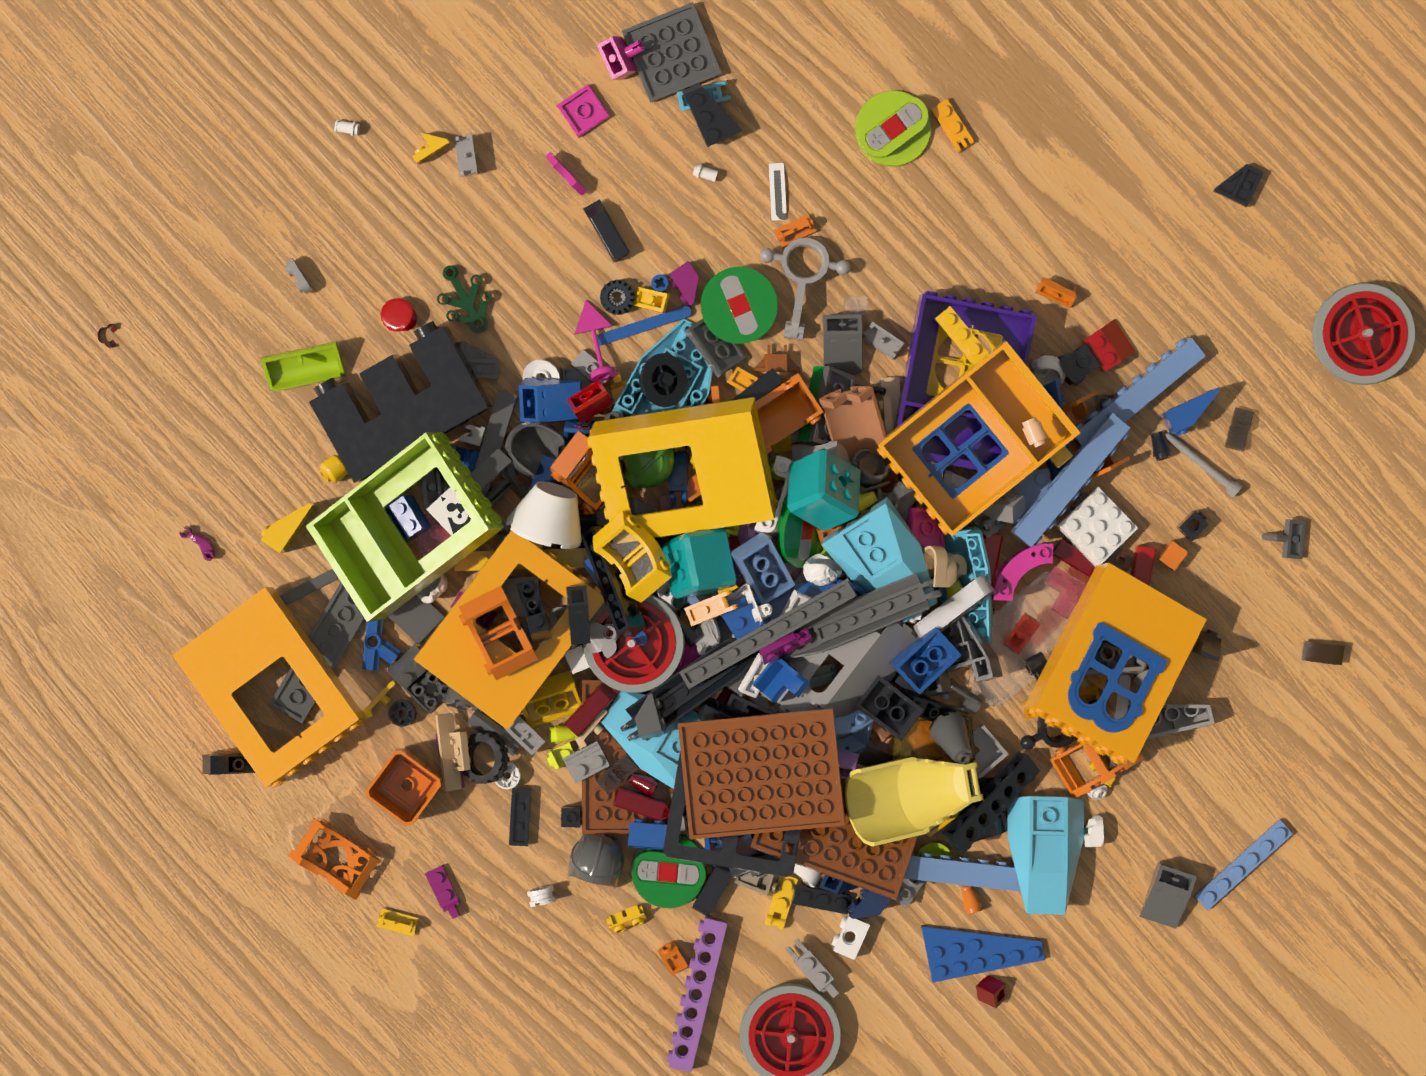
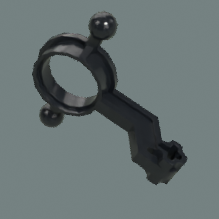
(1035, 666)

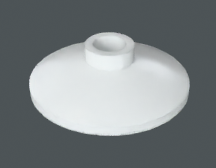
(540, 366)

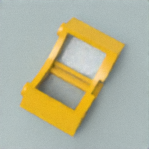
(635, 554)

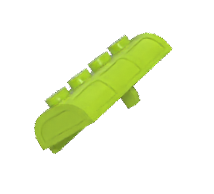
(303, 366)

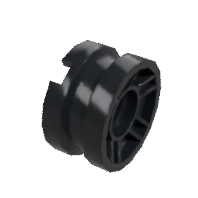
(395, 716)

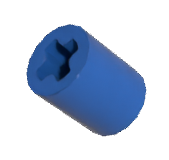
(659, 283)

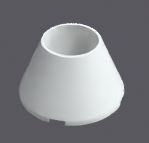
(548, 516)

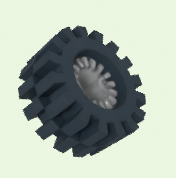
(607, 299)

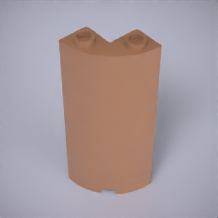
(856, 424)

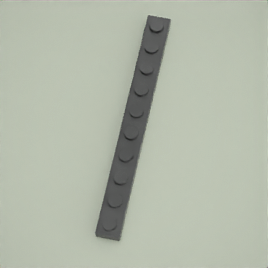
(768, 633)

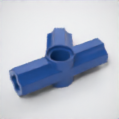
(384, 649)

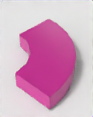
(566, 173)

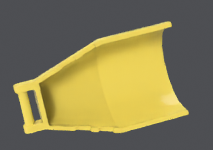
(907, 797)

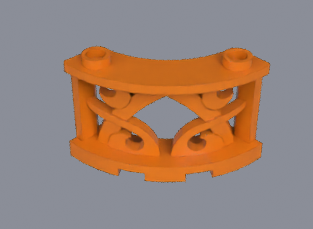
(341, 883)

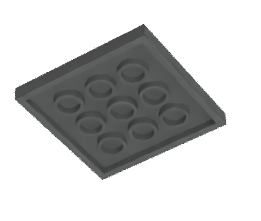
(674, 53)

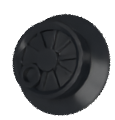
(663, 380)

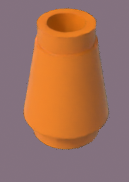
(970, 900)

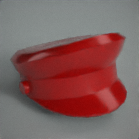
(398, 315)

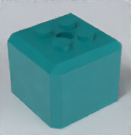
(823, 489)
(699, 563)

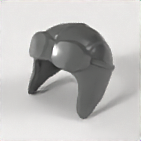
(528, 444)
(597, 860)

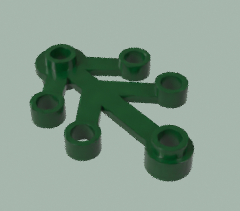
(466, 302)

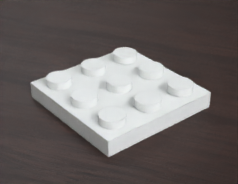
(1097, 527)

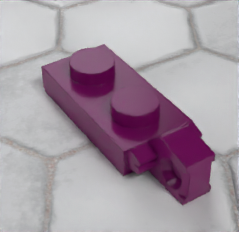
(784, 646)
(443, 890)

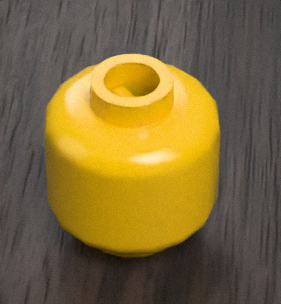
(333, 469)

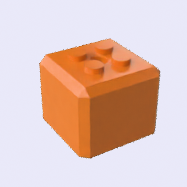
(388, 792)

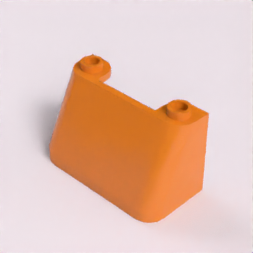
(786, 411)

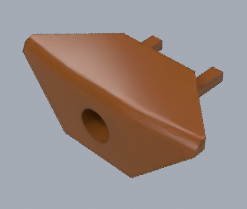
(778, 362)

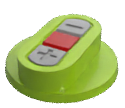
(893, 128)

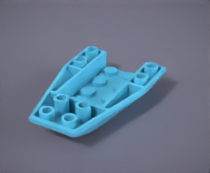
(970, 544)
(1045, 849)

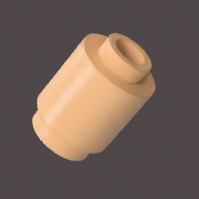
(1034, 432)

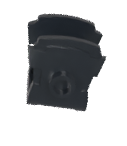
(1078, 364)

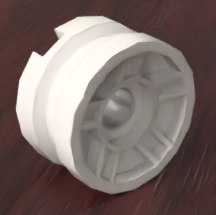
(505, 783)
(541, 895)

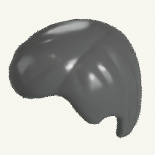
(872, 467)

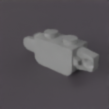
(814, 969)

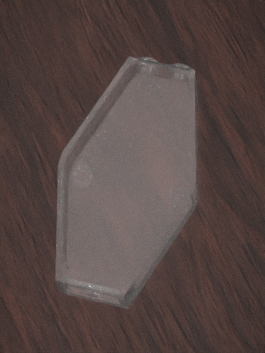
(1036, 601)

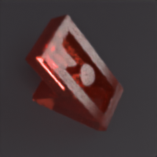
(1021, 633)

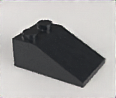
(889, 708)

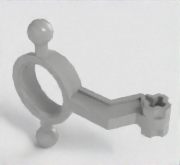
(794, 329)

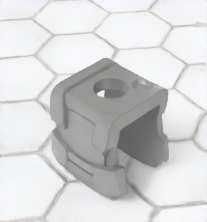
(713, 634)

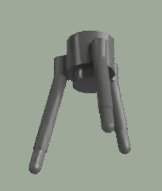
(970, 701)

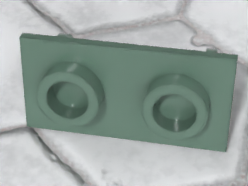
(823, 675)

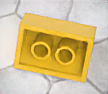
(553, 700)

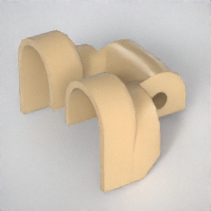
(944, 566)

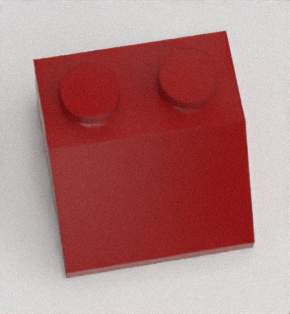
(1109, 345)
(590, 401)

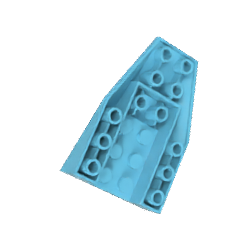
(698, 372)
(878, 550)
(656, 756)

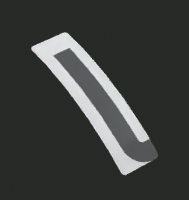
(777, 191)

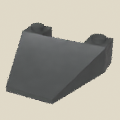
(973, 652)

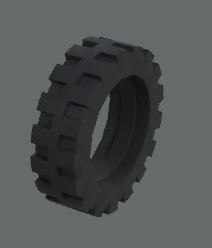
(500, 753)

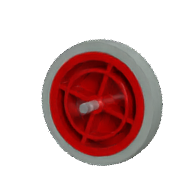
(1363, 333)
(637, 666)
(790, 1032)

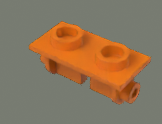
(796, 229)

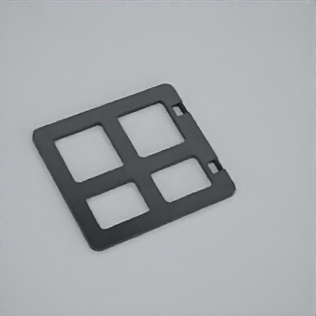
(727, 856)

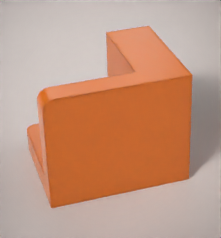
(693, 488)
(1172, 555)

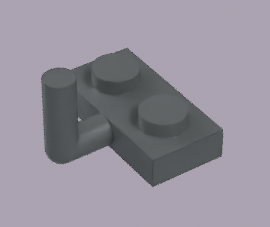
(1292, 538)

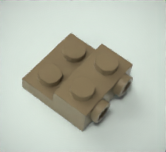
(765, 884)

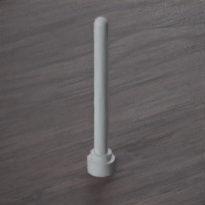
(1231, 486)

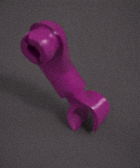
(203, 542)

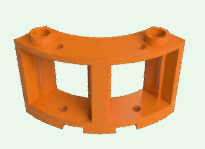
(483, 605)
(1071, 777)

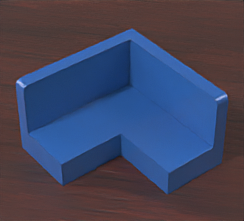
(779, 677)

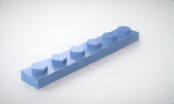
(1243, 864)

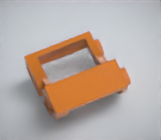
(576, 472)

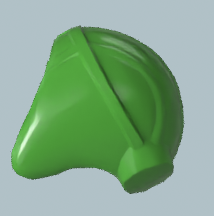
(648, 468)

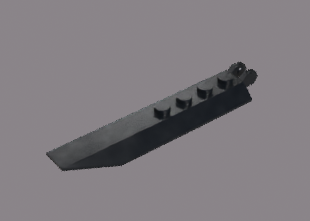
(679, 700)

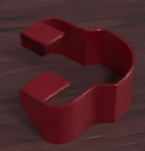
(113, 329)

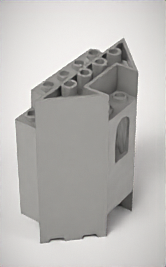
(862, 662)

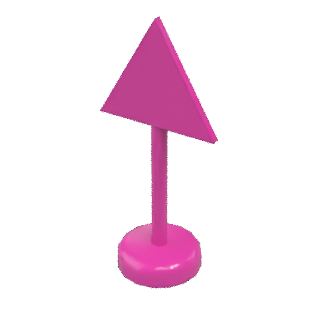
(591, 321)

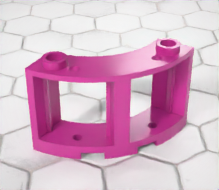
(1017, 566)

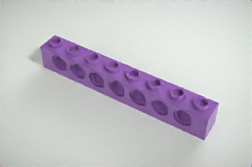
(685, 1061)

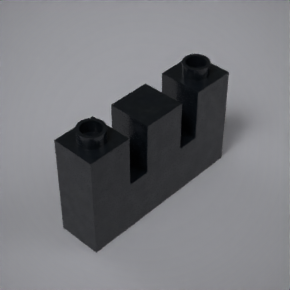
(405, 412)

